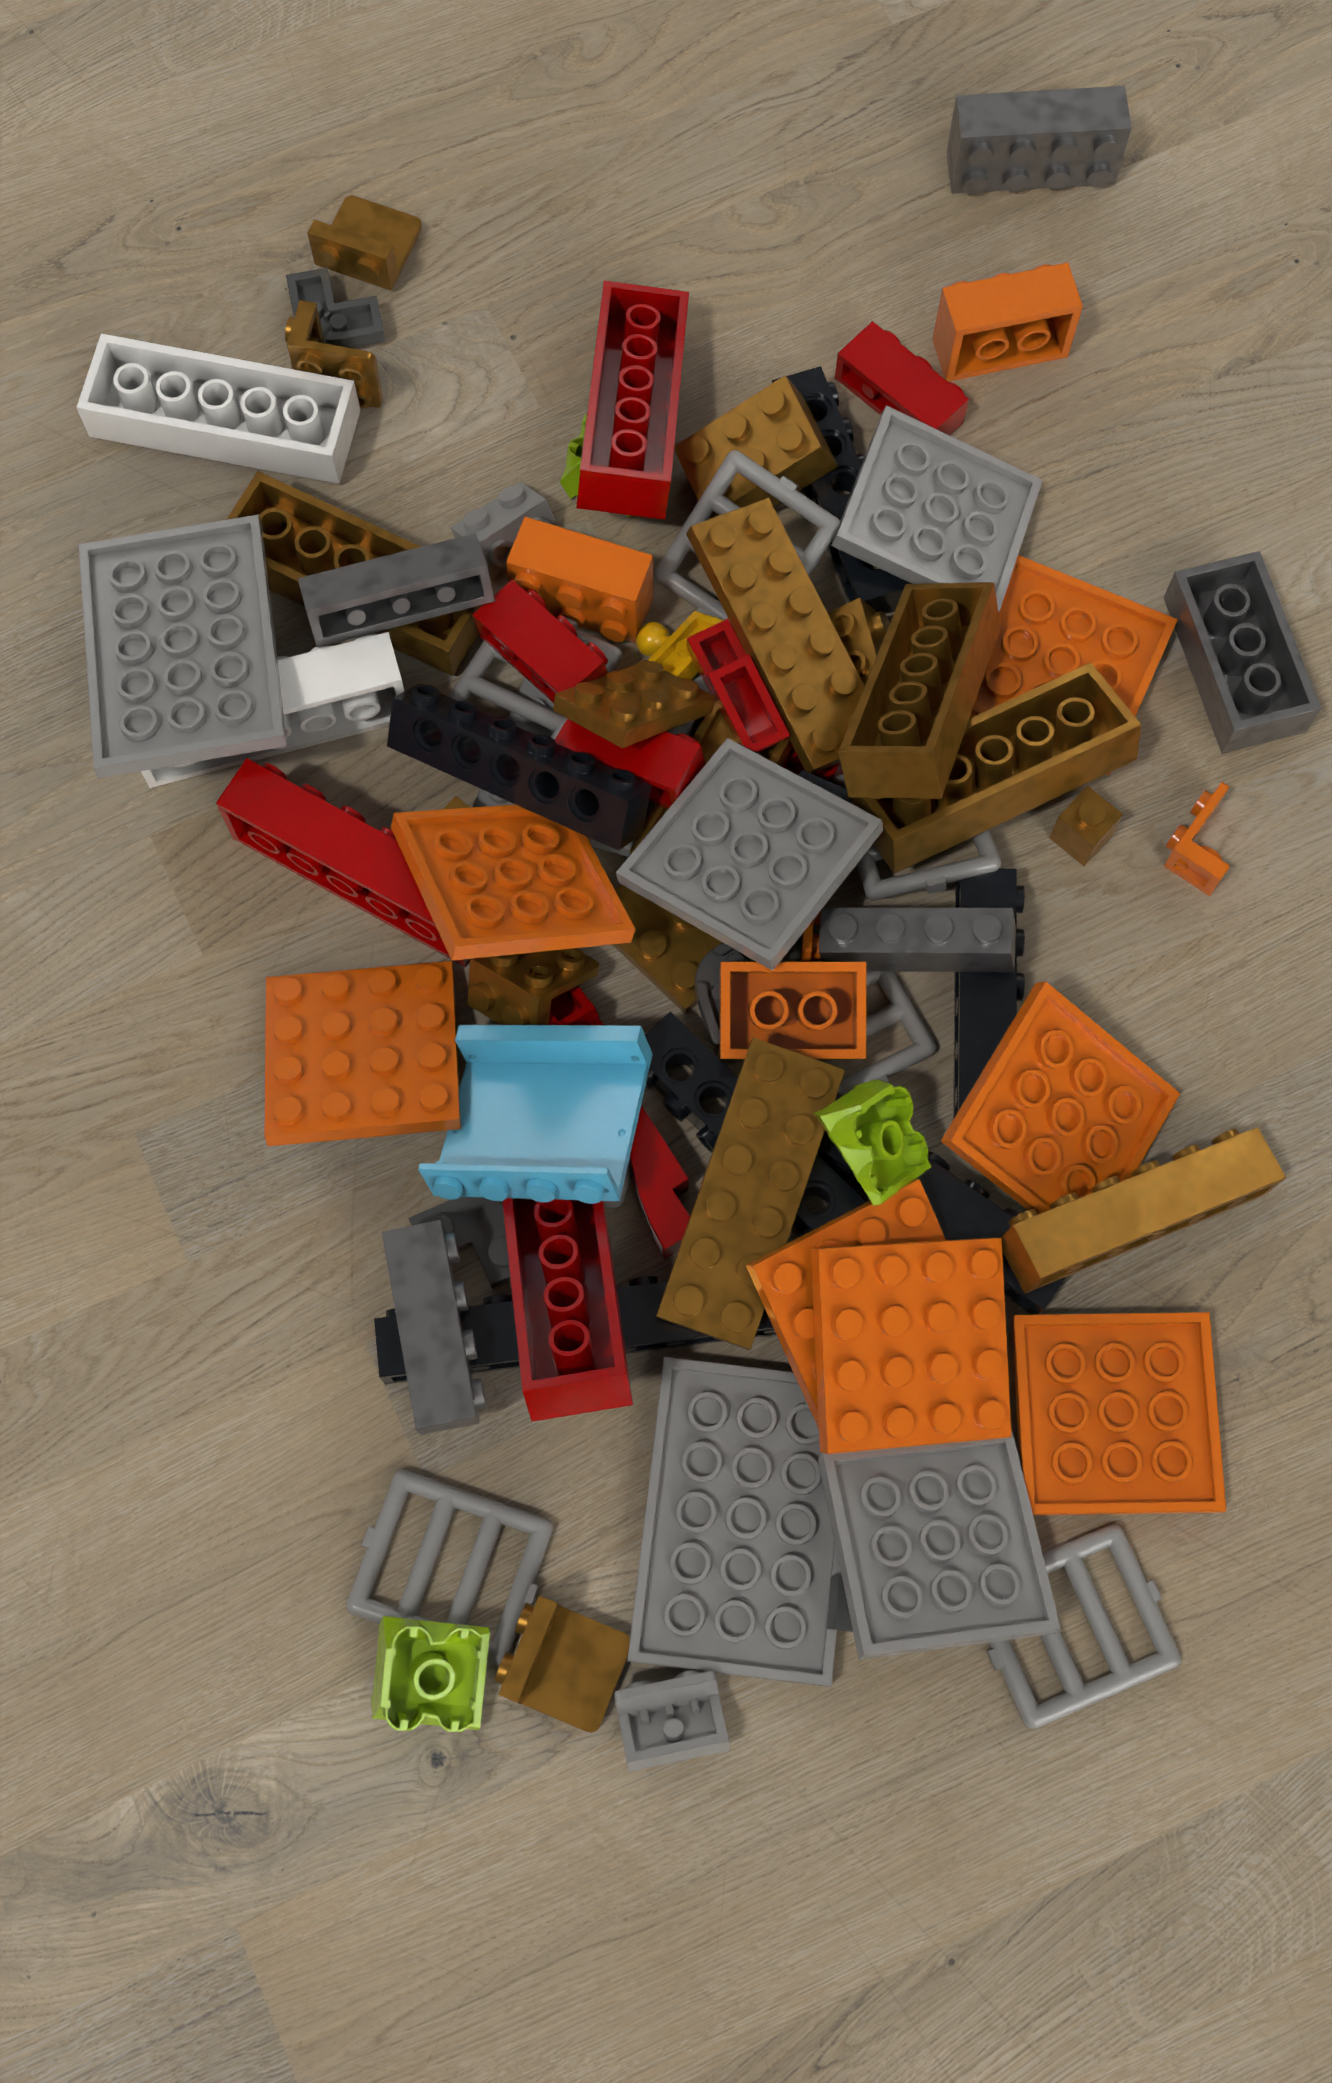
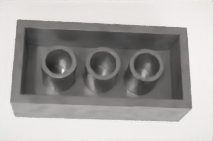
(1037, 139)
(1241, 652)

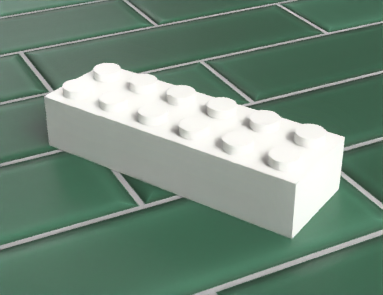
(219, 408)
(324, 699)

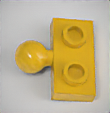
(671, 651)

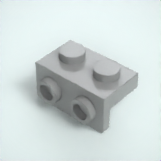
(500, 522)
(671, 1720)

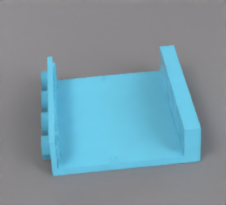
(544, 1113)

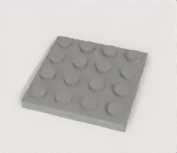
(936, 507)
(750, 853)
(937, 1547)

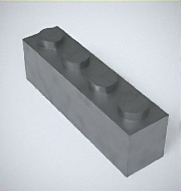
(396, 589)
(920, 938)
(431, 1327)

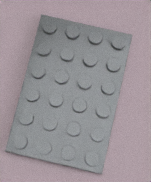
(180, 647)
(735, 1529)

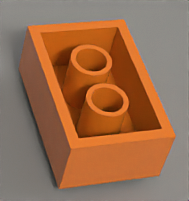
(1006, 321)
(584, 578)
(796, 1006)

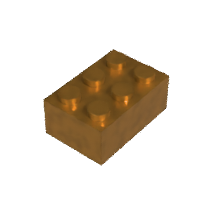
(768, 428)

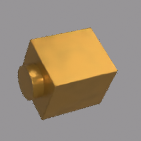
(1085, 825)

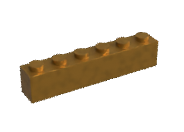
(1139, 1209)

